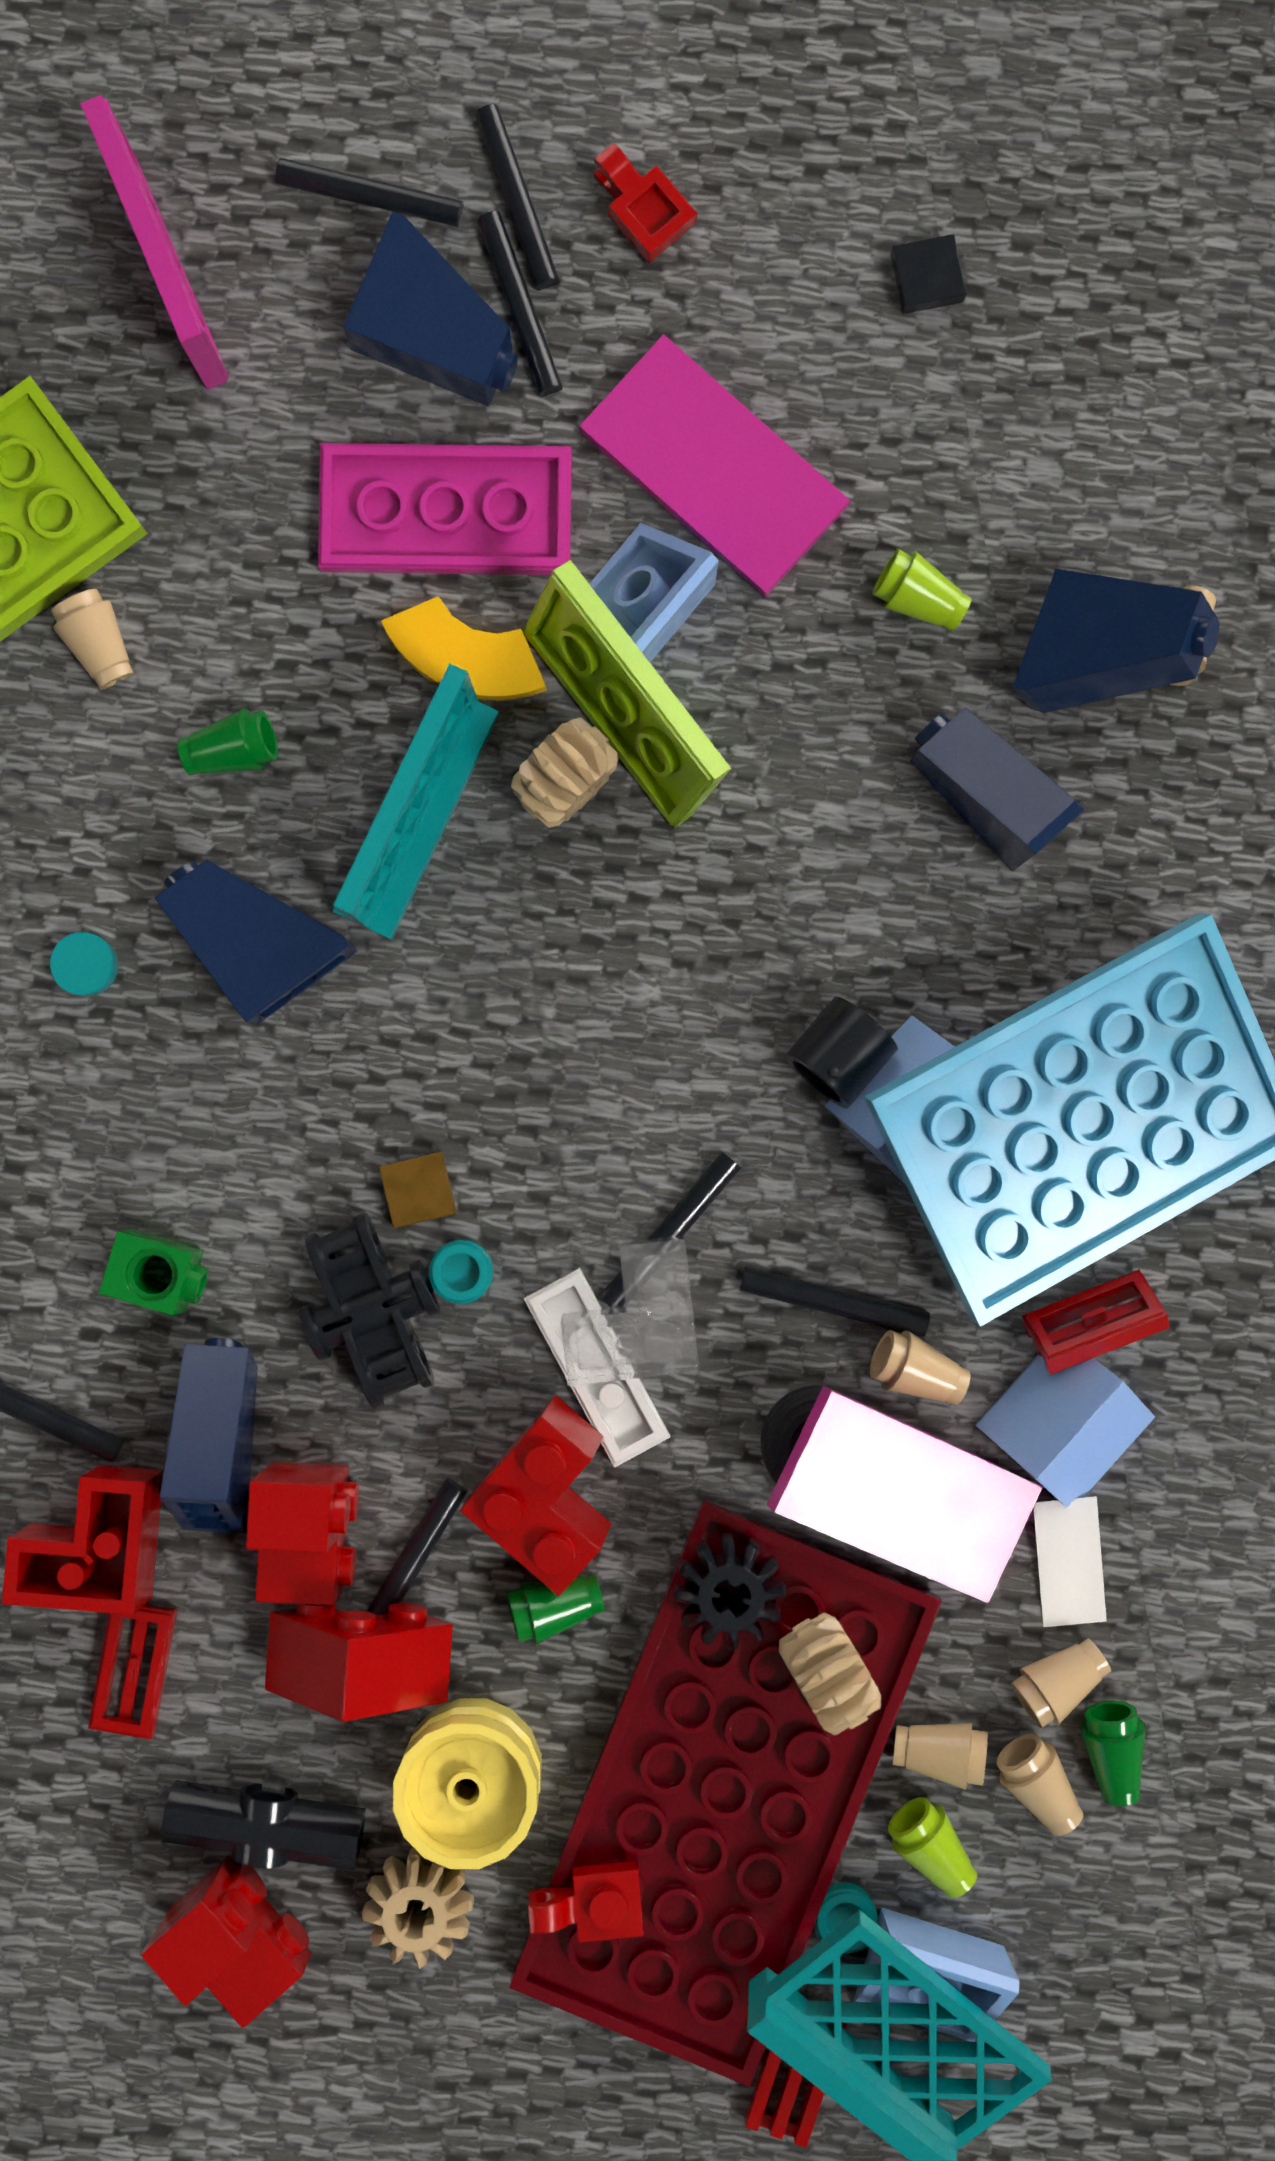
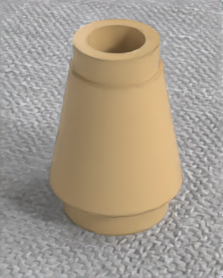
(93, 636)
(917, 1369)
(1060, 1682)
(943, 1752)
(1040, 1783)

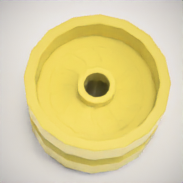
(459, 1822)

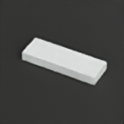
(614, 1408)

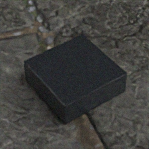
(928, 274)

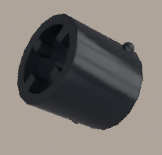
(841, 1052)

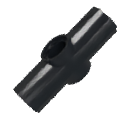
(263, 1826)

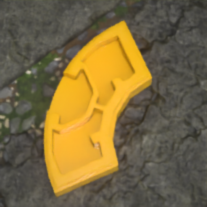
(497, 663)

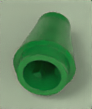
(230, 745)
(542, 1614)
(1115, 1749)

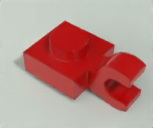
(645, 207)
(601, 1903)

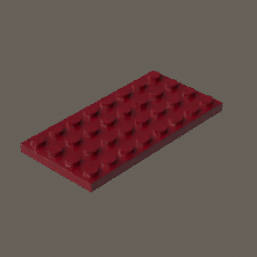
(725, 1804)

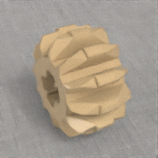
(564, 772)
(830, 1673)
(398, 1924)

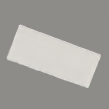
(1069, 1562)

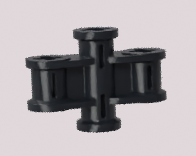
(379, 1332)

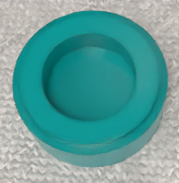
(84, 964)
(461, 1271)
(840, 1904)

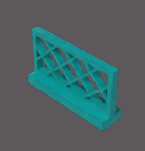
(417, 806)
(859, 2071)

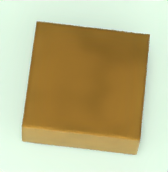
(418, 1190)

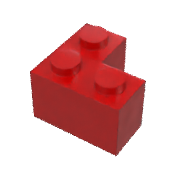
(529, 1503)
(300, 1532)
(101, 1561)
(357, 1660)
(230, 1942)

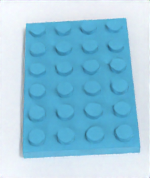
(1084, 1118)

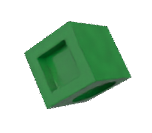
(127, 1278)

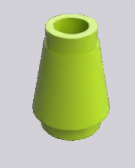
(920, 591)
(930, 1844)

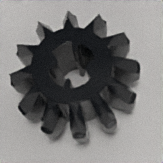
(722, 1612)

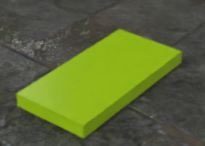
(623, 695)

